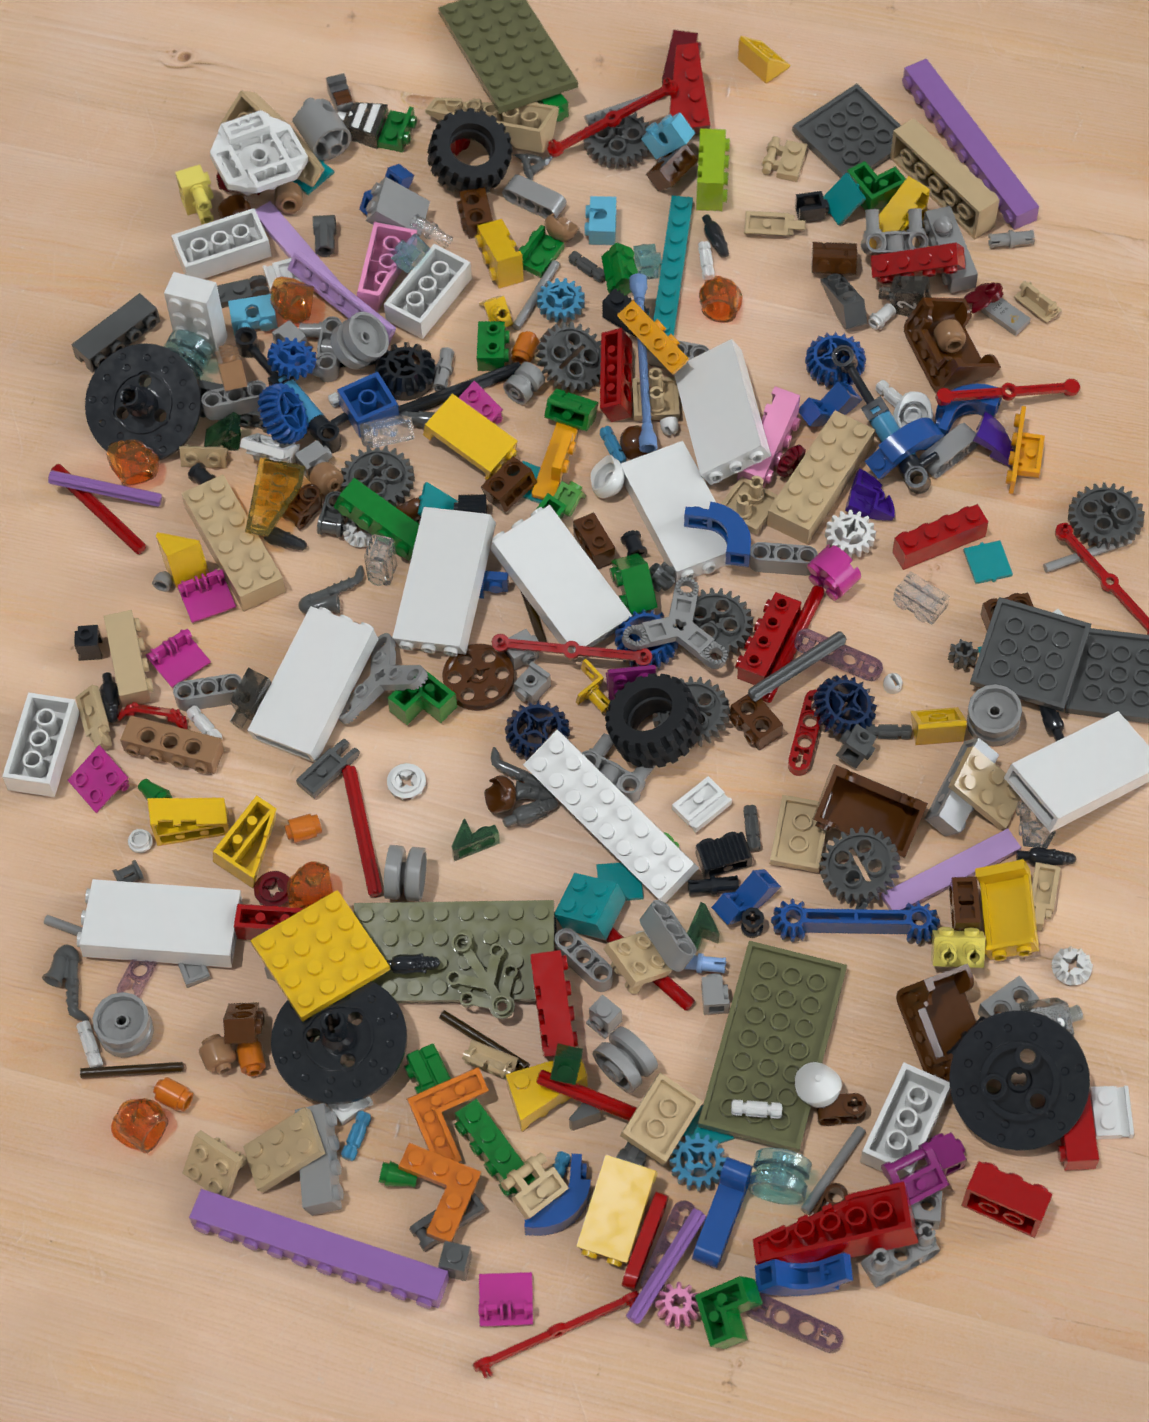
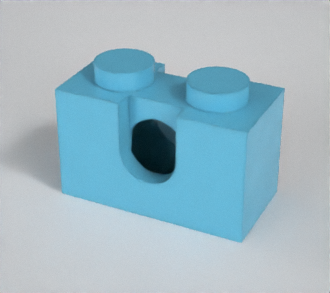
(667, 135)
(602, 220)
(261, 317)

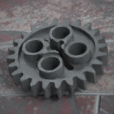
(618, 143)
(556, 341)
(379, 477)
(1106, 515)
(717, 622)
(713, 714)
(838, 876)

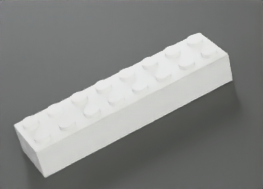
(611, 816)

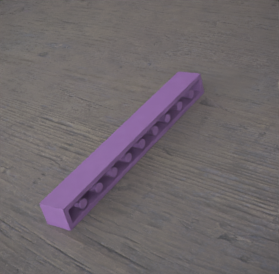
(969, 142)
(319, 1249)

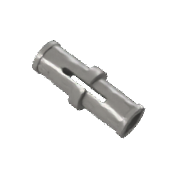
(1011, 238)
(443, 368)

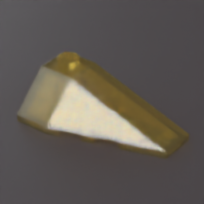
(272, 494)

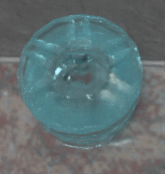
(191, 348)

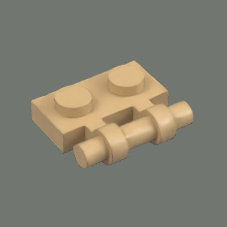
(791, 160)
(538, 1193)

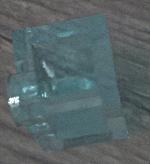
(410, 253)
(647, 260)

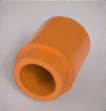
(525, 347)
(303, 828)
(251, 1058)
(173, 1094)

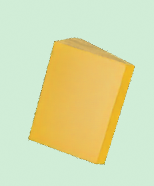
(760, 59)
(182, 557)
(938, 726)

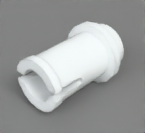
(883, 315)

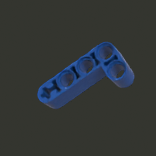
(723, 1212)

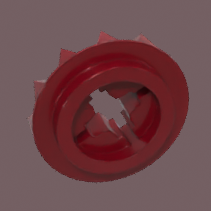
(790, 460)
(268, 881)

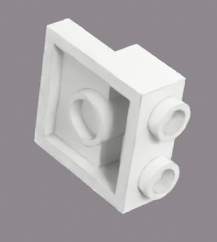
(265, 447)

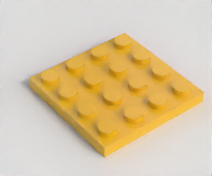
(320, 955)

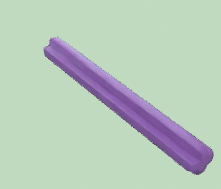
(105, 488)
(665, 1266)

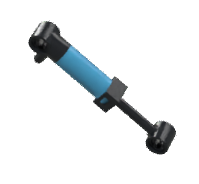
(884, 422)
(319, 425)

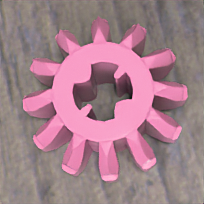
(672, 1312)

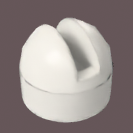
(669, 425)
(889, 685)

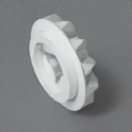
(352, 537)
(405, 772)
(1077, 975)

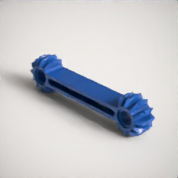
(854, 921)

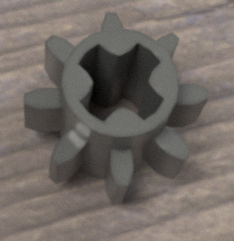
(662, 576)
(962, 654)

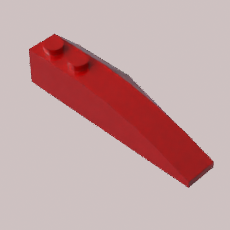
(853, 1226)

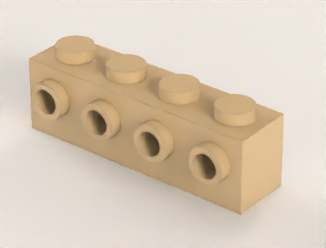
(127, 658)

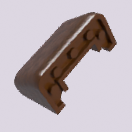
(942, 367)
(860, 802)
(936, 1016)

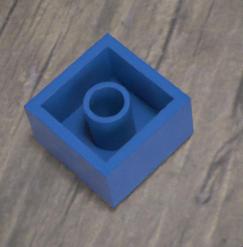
(367, 401)

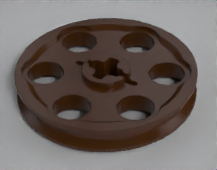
(485, 669)

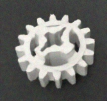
(848, 533)

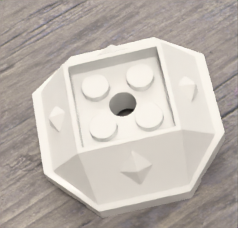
(257, 153)

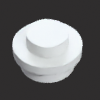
(140, 841)

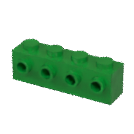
(378, 517)
(489, 1144)

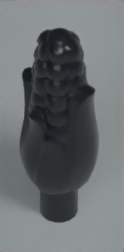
(715, 235)
(285, 539)
(110, 697)
(1052, 721)
(1046, 856)
(410, 964)

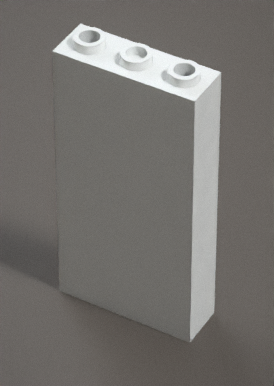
(721, 412)
(661, 489)
(559, 579)
(444, 581)
(313, 683)
(1081, 771)
(159, 923)

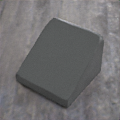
(584, 1116)

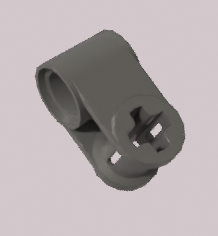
(330, 519)

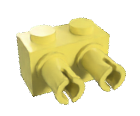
(195, 192)
(958, 947)

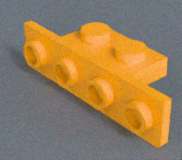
(653, 337)
(1028, 452)
(555, 460)

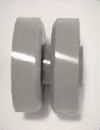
(359, 340)
(994, 715)
(405, 874)
(123, 1024)
(625, 1059)

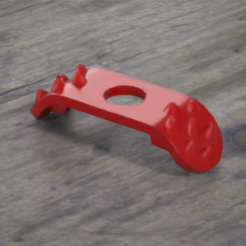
(172, 714)

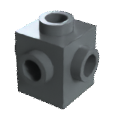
(858, 741)

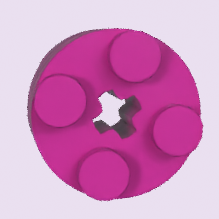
(833, 571)

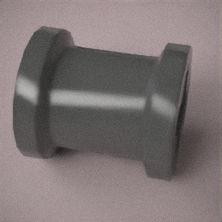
(133, 868)

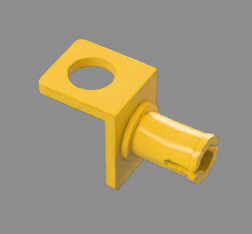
(497, 310)
(592, 691)

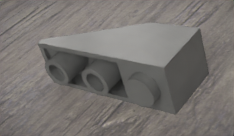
(845, 300)

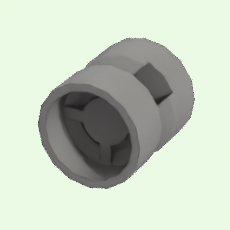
(524, 382)

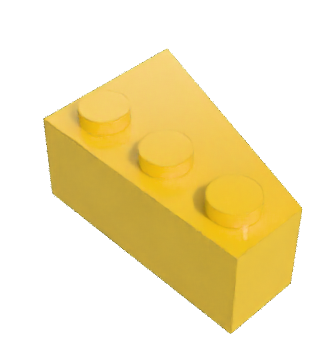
(895, 214)
(246, 841)

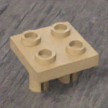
(663, 396)
(750, 502)
(636, 961)
(213, 1164)

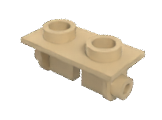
(1037, 302)
(210, 456)
(490, 1059)

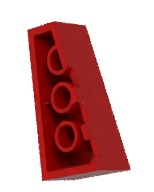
(691, 94)
(552, 1001)

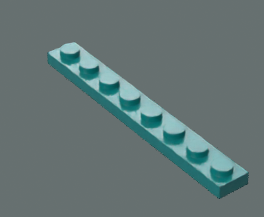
(673, 262)

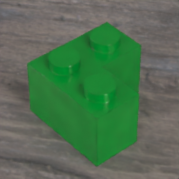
(876, 188)
(635, 581)
(432, 697)
(722, 1308)

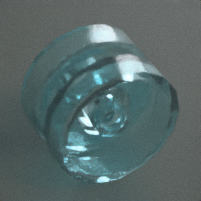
(780, 1176)

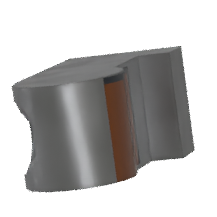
(339, 93)

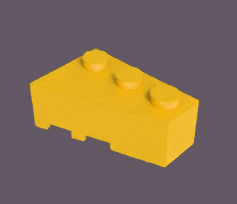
(499, 253)
(187, 819)
(534, 1100)

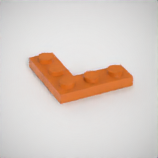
(430, 1104)
(455, 1177)

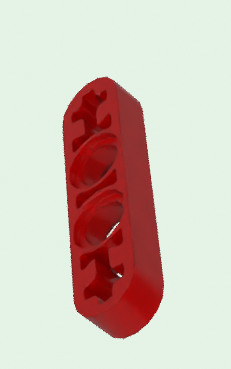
(804, 731)
(645, 1241)

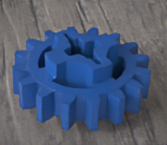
(291, 358)

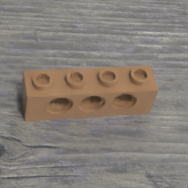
(230, 367)
(164, 735)

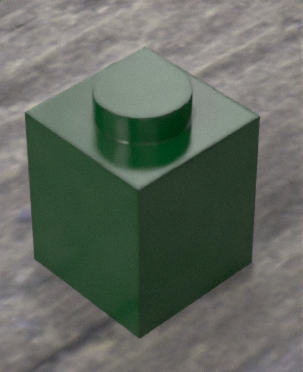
(566, 1064)

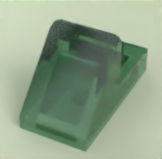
(225, 433)
(469, 843)
(703, 927)

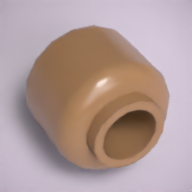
(288, 197)
(949, 335)
(326, 477)
(216, 1054)

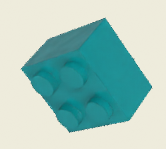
(590, 906)

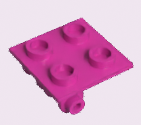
(479, 400)
(206, 595)
(178, 658)
(98, 779)
(505, 1299)

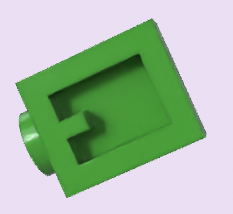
(570, 496)

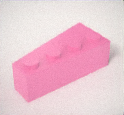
(379, 269)
(778, 423)

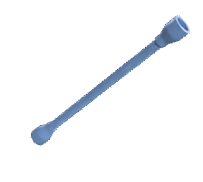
(647, 438)

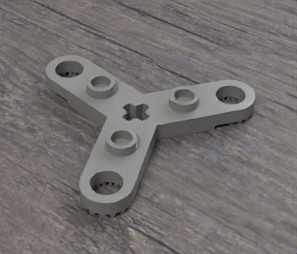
(664, 631)
(383, 677)

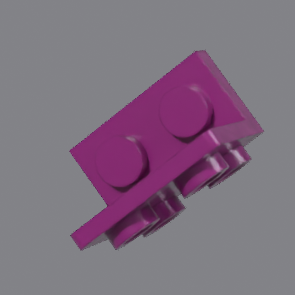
(618, 677)

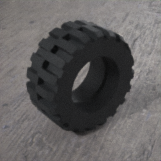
(476, 127)
(639, 701)

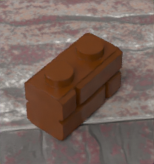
(834, 258)

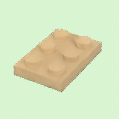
(984, 788)
(797, 839)
(661, 1118)
(284, 1149)

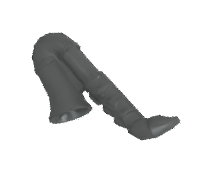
(329, 597)
(530, 789)
(66, 967)

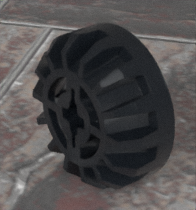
(402, 375)

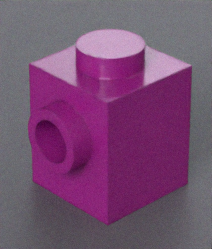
(948, 1152)

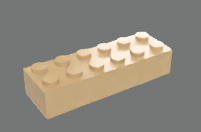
(947, 178)
(820, 477)
(239, 554)

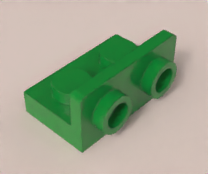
(397, 130)
(540, 252)

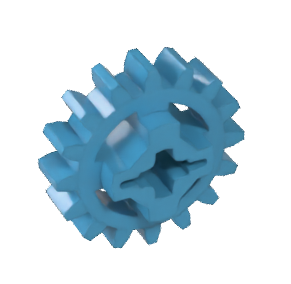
(560, 300)
(703, 1153)

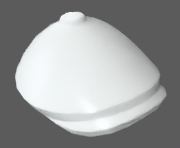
(912, 407)
(607, 477)
(817, 1084)

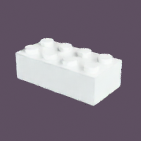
(222, 245)
(428, 291)
(196, 307)
(41, 744)
(905, 1118)

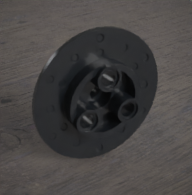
(120, 387)
(993, 1052)
(317, 1067)

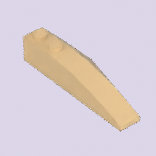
(251, 102)
(528, 125)

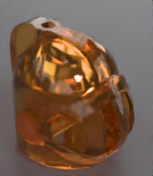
(292, 299)
(720, 299)
(132, 462)
(309, 885)
(139, 1124)

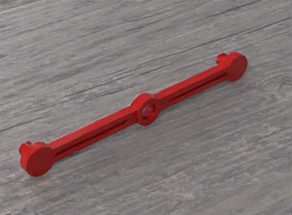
(557, 148)
(1069, 388)
(1064, 533)
(501, 643)
(483, 1365)

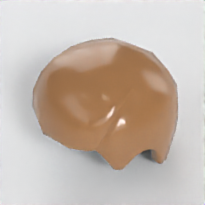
(560, 228)

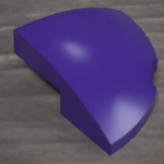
(994, 437)
(869, 498)

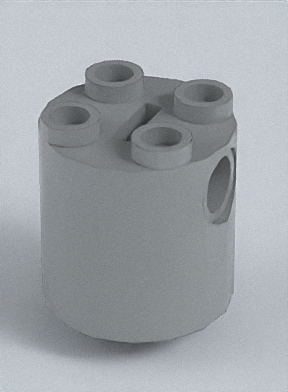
(322, 128)

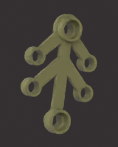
(484, 979)

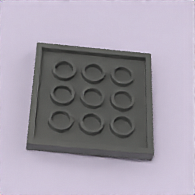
(849, 131)
(1031, 653)
(1112, 676)

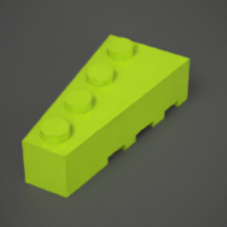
(711, 169)

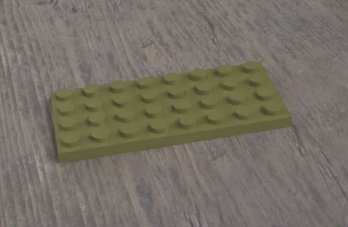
(508, 51)
(429, 928)
(772, 1030)

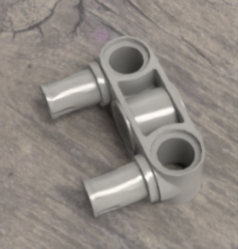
(893, 240)
(327, 364)
(615, 773)
(884, 1267)

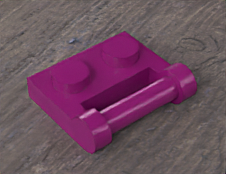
(922, 1181)

